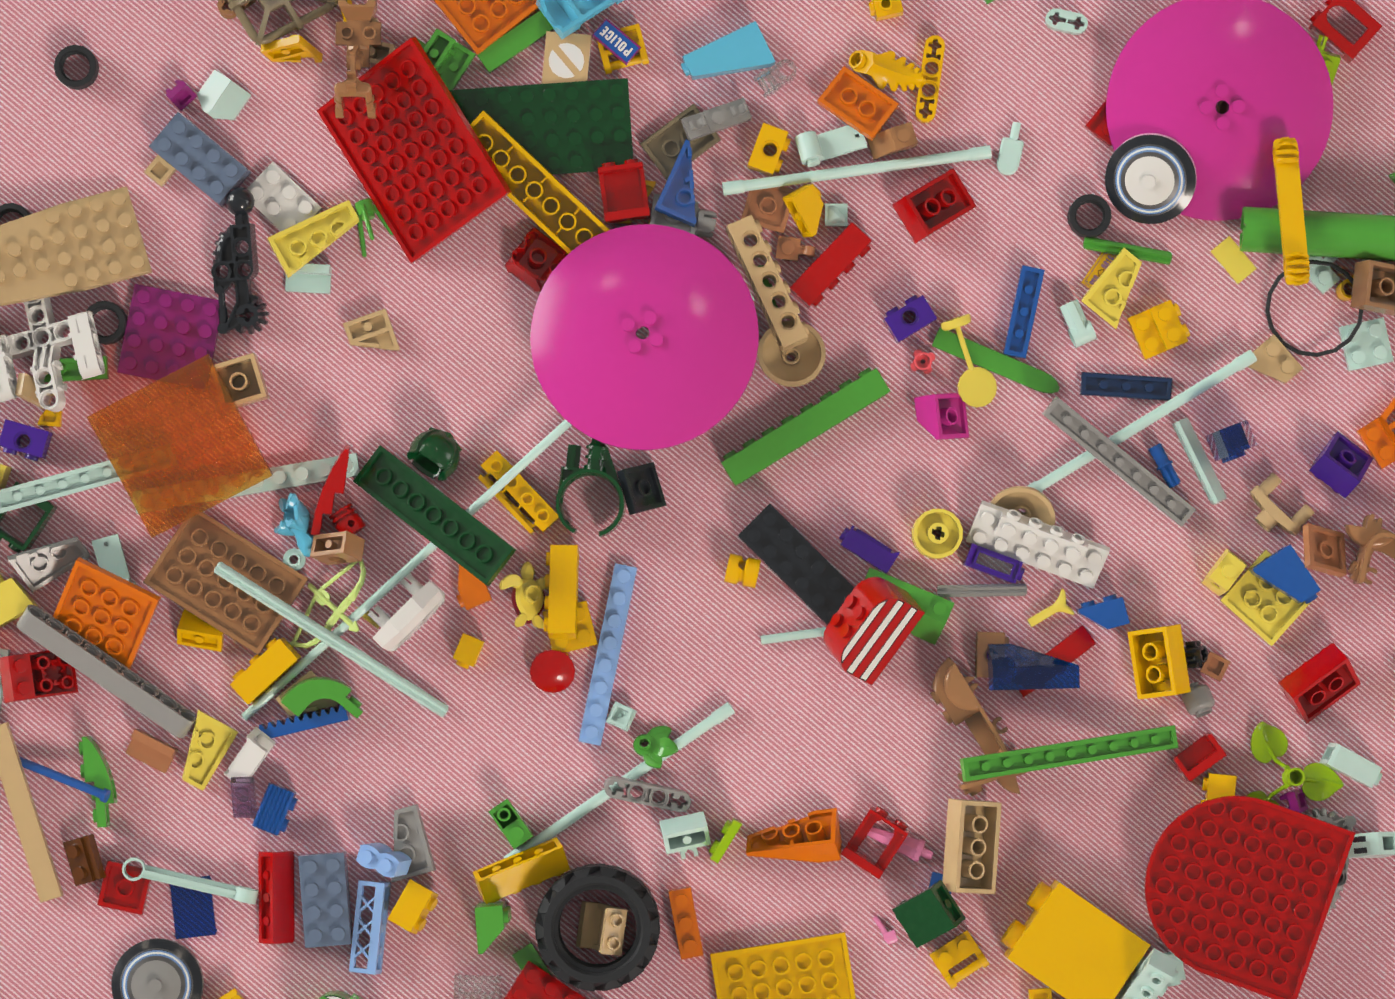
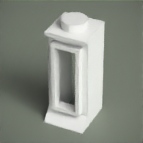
(251, 755)

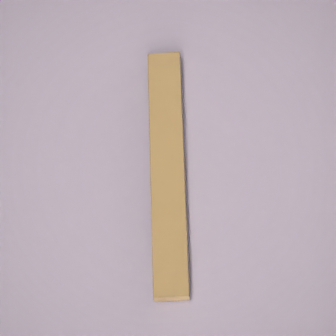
(27, 819)

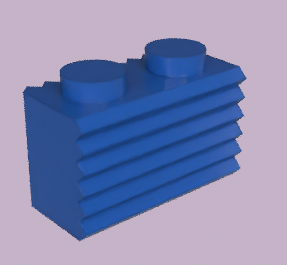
(275, 809)

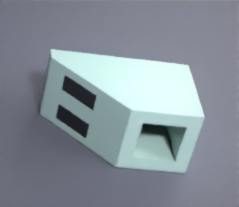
(1373, 845)

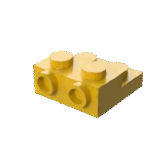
(1158, 329)

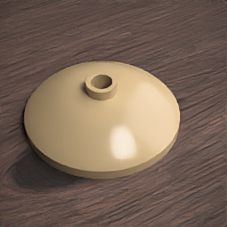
(807, 363)
(1026, 498)

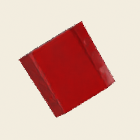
(535, 259)

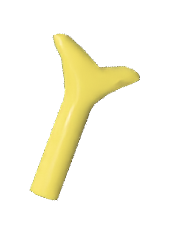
(1058, 606)

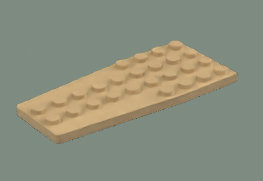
(71, 248)

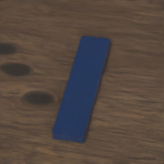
(1126, 386)

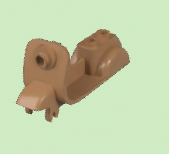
(1370, 538)
(961, 705)

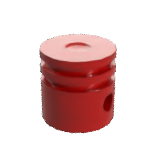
(346, 516)

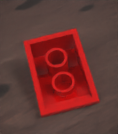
(934, 205)

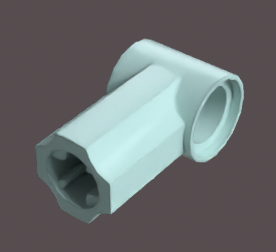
(1079, 329)

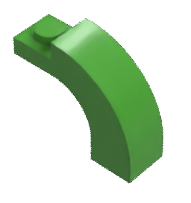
(318, 688)

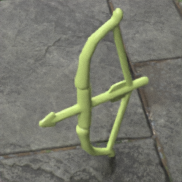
(323, 598)

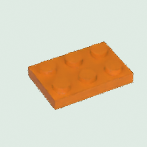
(857, 103)

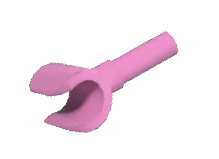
(889, 937)

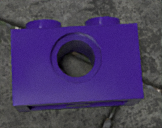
(923, 316)
(12, 434)

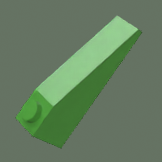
(935, 608)

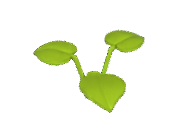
(1318, 779)

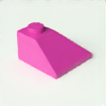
(942, 415)

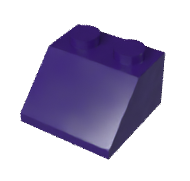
(1341, 464)

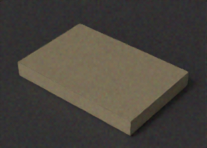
(667, 143)

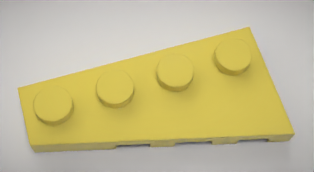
(307, 239)

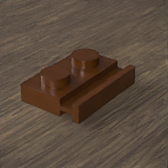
(84, 859)

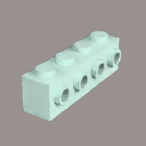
(1151, 977)

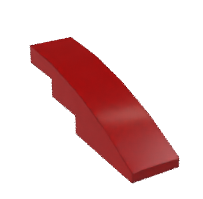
(334, 484)

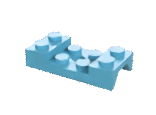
(568, 15)

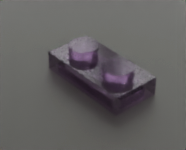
(243, 797)

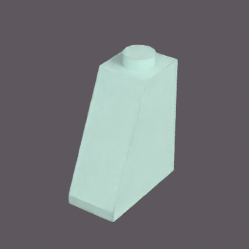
(1351, 765)

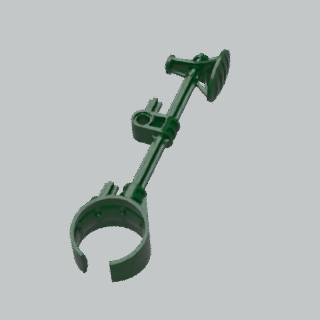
(599, 465)

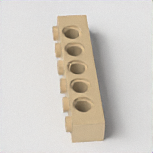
(785, 337)

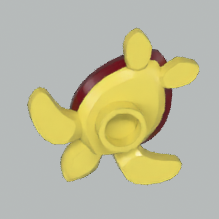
(526, 596)

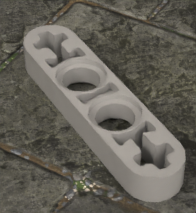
(646, 797)

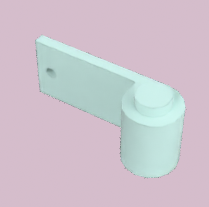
(820, 147)
(111, 556)

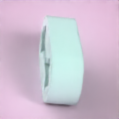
(1067, 16)

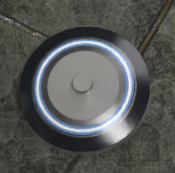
(157, 971)

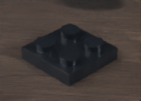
(641, 488)

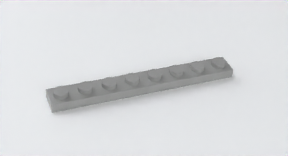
(1118, 461)

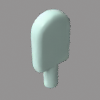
(1010, 151)

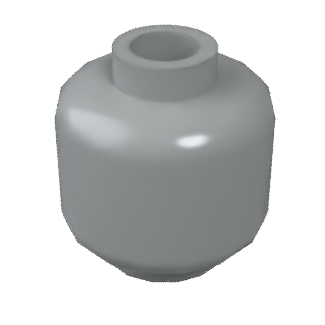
(1199, 700)

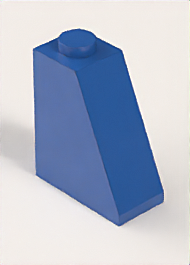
(1288, 575)

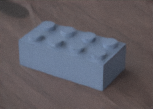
(199, 159)
(325, 899)

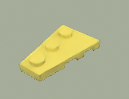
(1112, 288)
(206, 749)

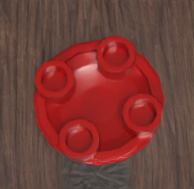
(552, 671)

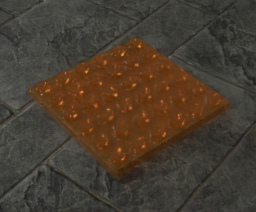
(180, 445)

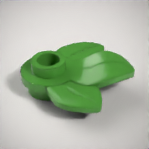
(658, 746)

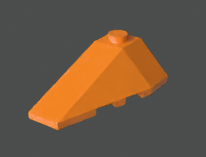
(807, 839)

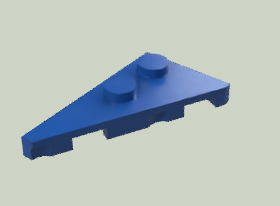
(678, 193)

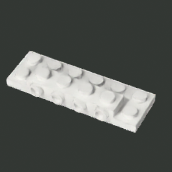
(1038, 544)

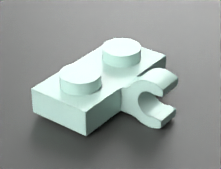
(1322, 276)

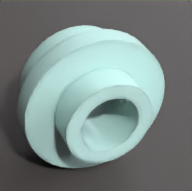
(301, 559)

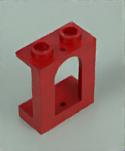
(1349, 50)
(851, 850)

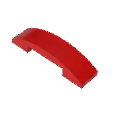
(1069, 649)

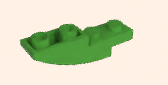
(98, 771)

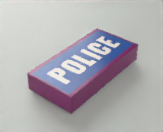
(616, 41)

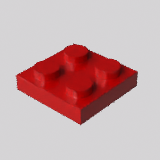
(122, 893)

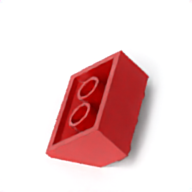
(1319, 682)

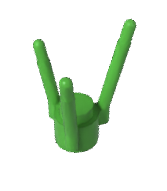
(366, 211)

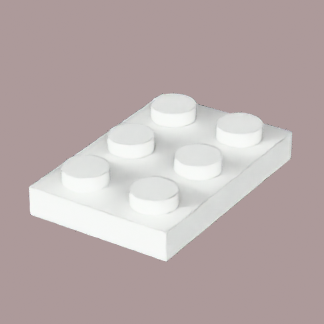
(281, 198)

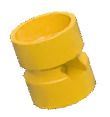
(742, 570)

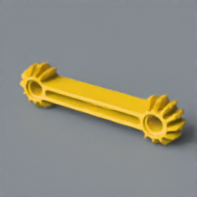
(1291, 211)

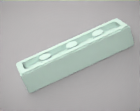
(1199, 461)

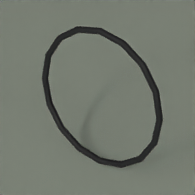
(1267, 311)

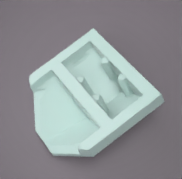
(222, 97)

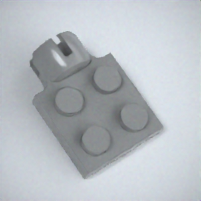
(704, 225)

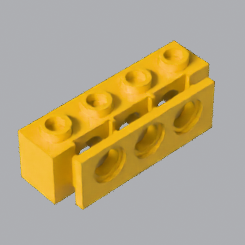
(521, 492)

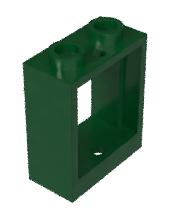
(17, 545)

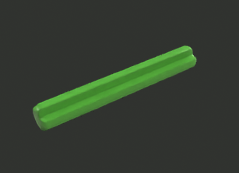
(1139, 252)

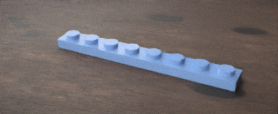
(607, 654)

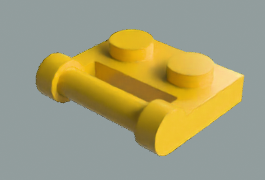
(633, 33)
(954, 953)

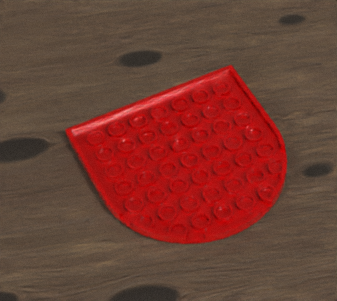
(1245, 890)

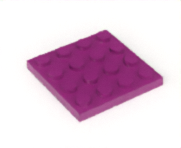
(167, 332)

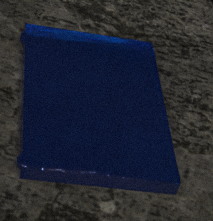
(192, 912)

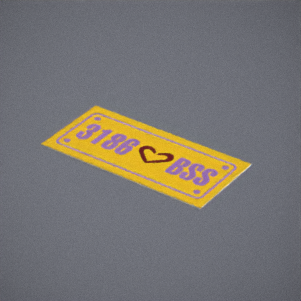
(1098, 268)

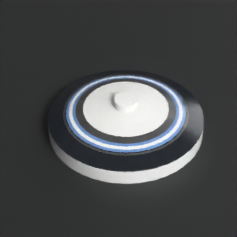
(1150, 178)

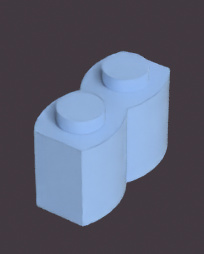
(383, 859)

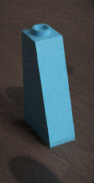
(730, 54)

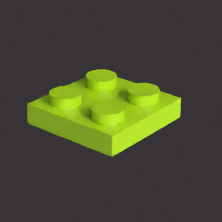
(719, 847)

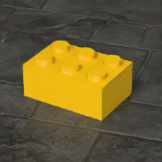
(1159, 662)

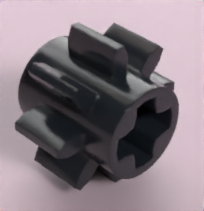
(1195, 654)

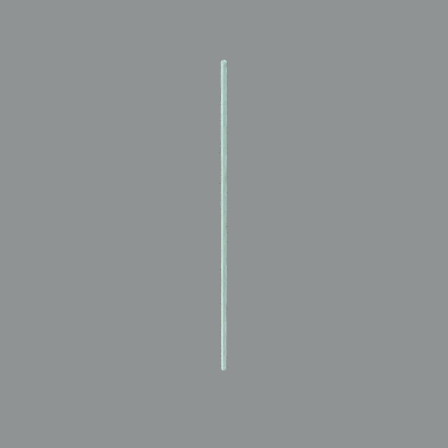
(404, 571)

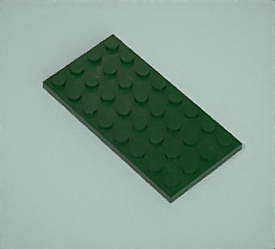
(560, 124)

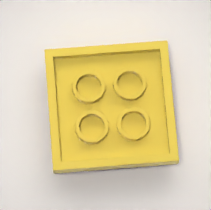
(1261, 605)

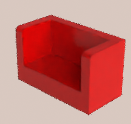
(1198, 757)

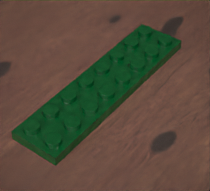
(434, 515)

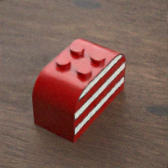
(871, 627)

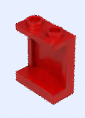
(623, 191)

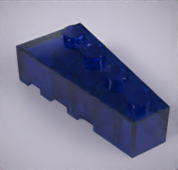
(1231, 441)

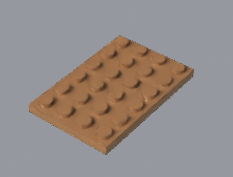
(188, 579)

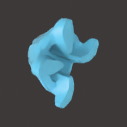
(295, 522)

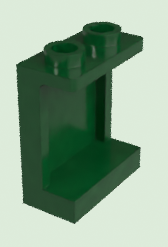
(929, 914)

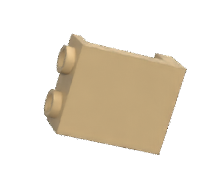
(601, 927)

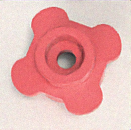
(927, 357)

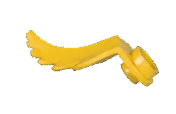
(886, 69)

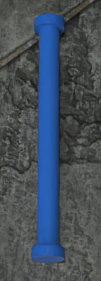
(67, 780)

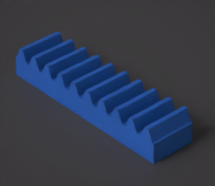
(1023, 312)
(307, 723)

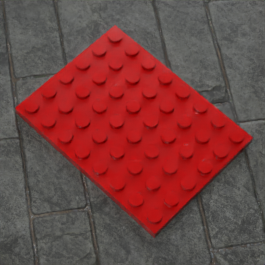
(417, 154)

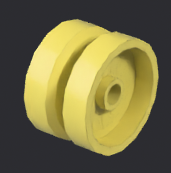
(950, 531)

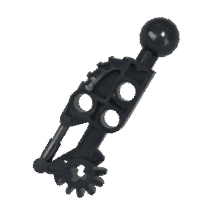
(228, 253)

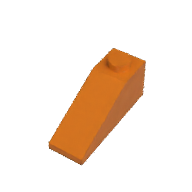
(471, 590)

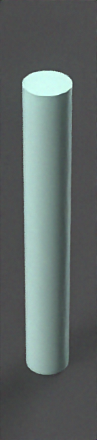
(794, 635)

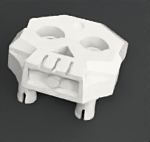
(410, 616)

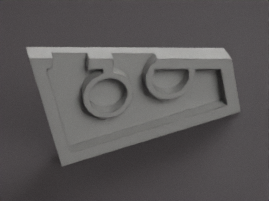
(47, 562)
(412, 840)

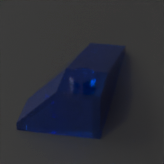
(1023, 669)

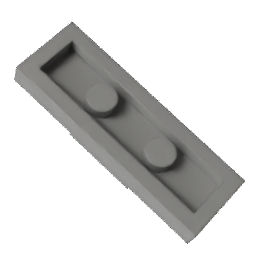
(716, 119)

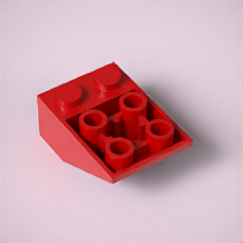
(36, 676)

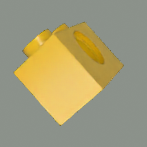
(768, 136)

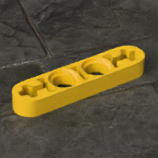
(931, 79)

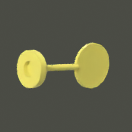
(977, 384)

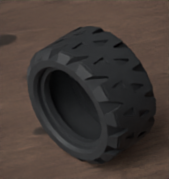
(585, 974)

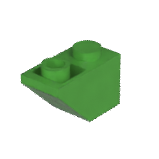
(511, 823)

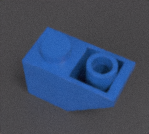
(1105, 614)

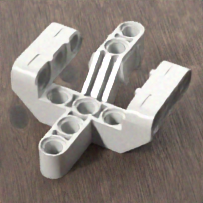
(47, 355)

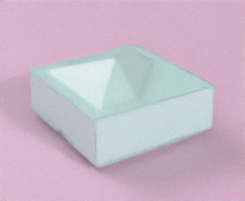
(836, 214)
(621, 716)

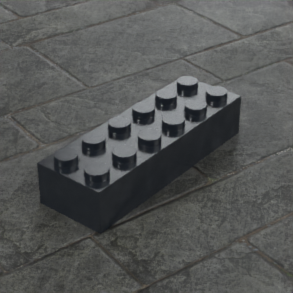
(796, 563)

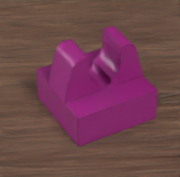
(181, 94)
(1296, 800)

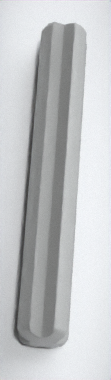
(982, 590)

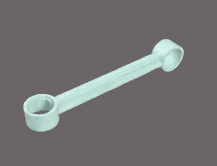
(237, 893)

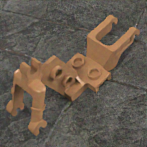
(358, 36)

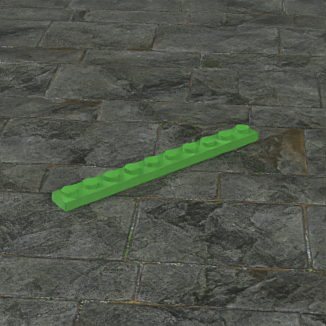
(1068, 753)

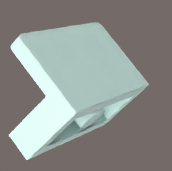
(310, 279)

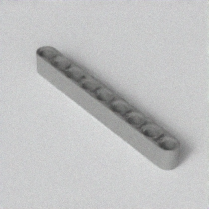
(106, 671)

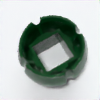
(435, 453)

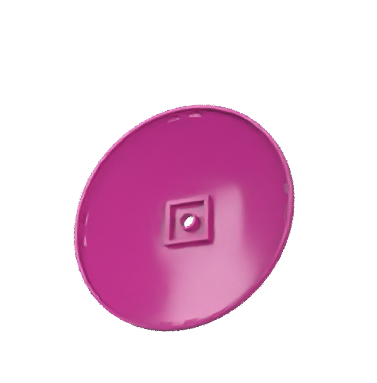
(1231, 53)
(655, 387)

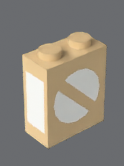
(566, 58)

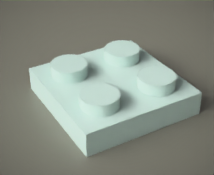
(1368, 346)

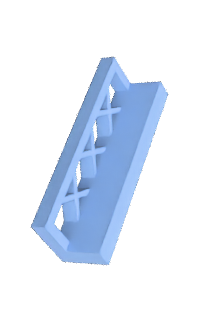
(378, 927)

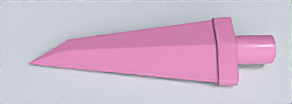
(910, 848)

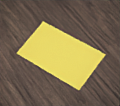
(1233, 260)

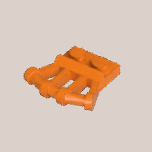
(1380, 438)

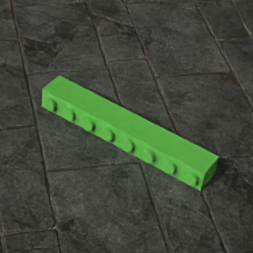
(804, 427)

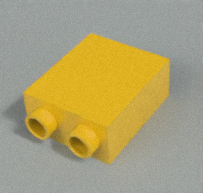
(1073, 945)

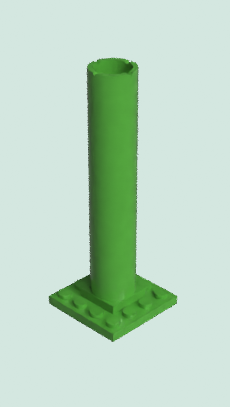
(1326, 234)

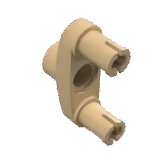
(1271, 514)

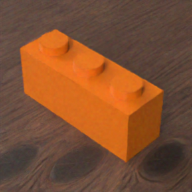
(685, 922)

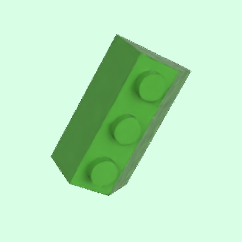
(490, 922)

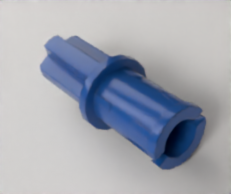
(1164, 465)

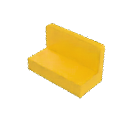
(198, 634)

